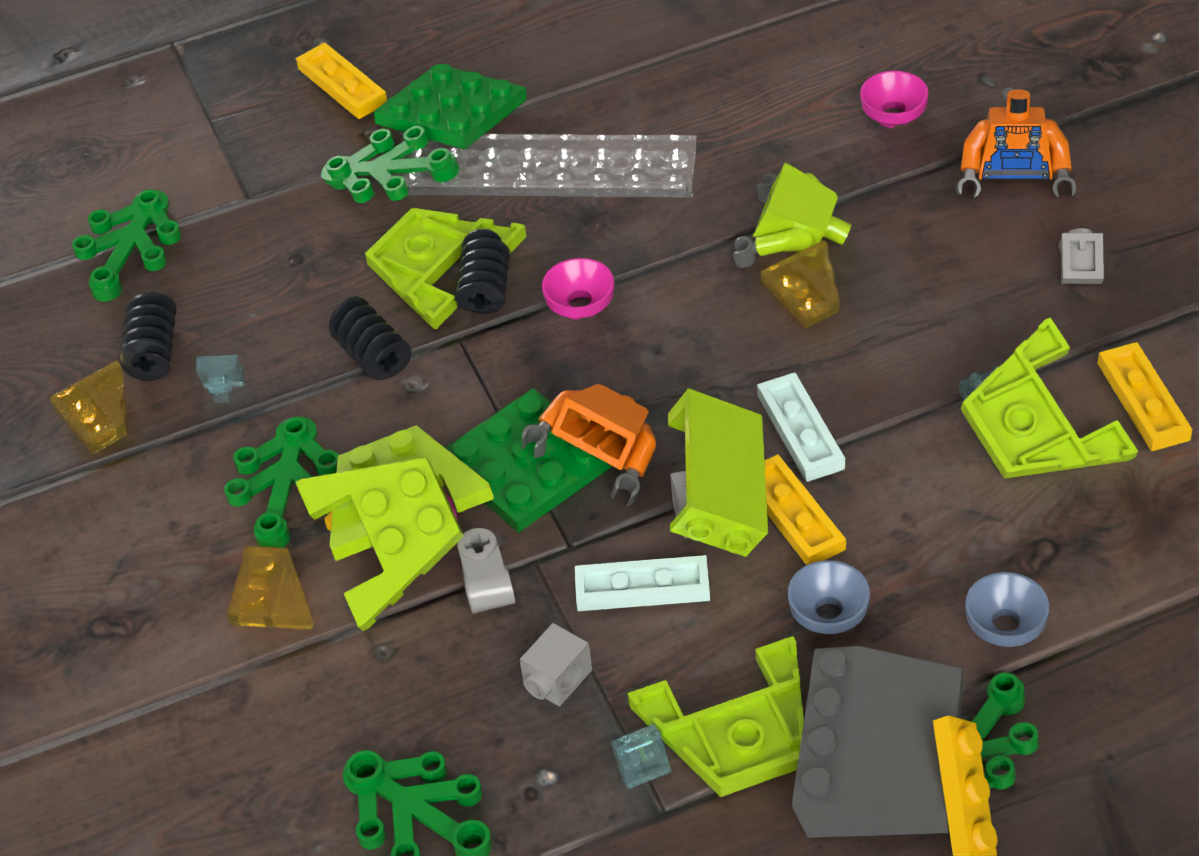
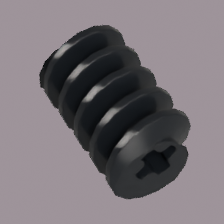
(482, 272)
(148, 336)
(369, 339)

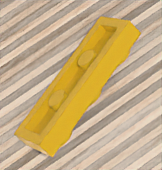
(341, 80)
(1144, 396)
(799, 515)
(965, 787)

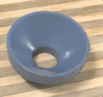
(828, 584)
(1007, 596)

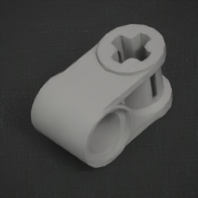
(484, 572)

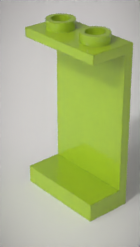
(722, 473)

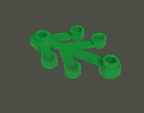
(343, 171)
(146, 208)
(292, 438)
(995, 750)
(413, 802)

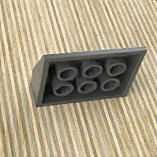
(872, 744)

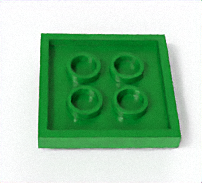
(451, 105)
(520, 483)

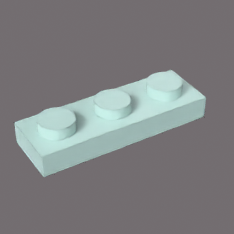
(801, 427)
(642, 583)

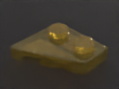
(805, 284)
(95, 407)
(268, 591)

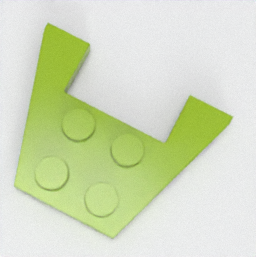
(422, 250)
(1025, 425)
(462, 483)
(403, 517)
(741, 738)

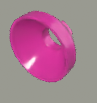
(894, 90)
(578, 279)

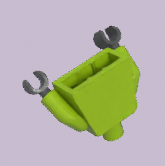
(793, 216)

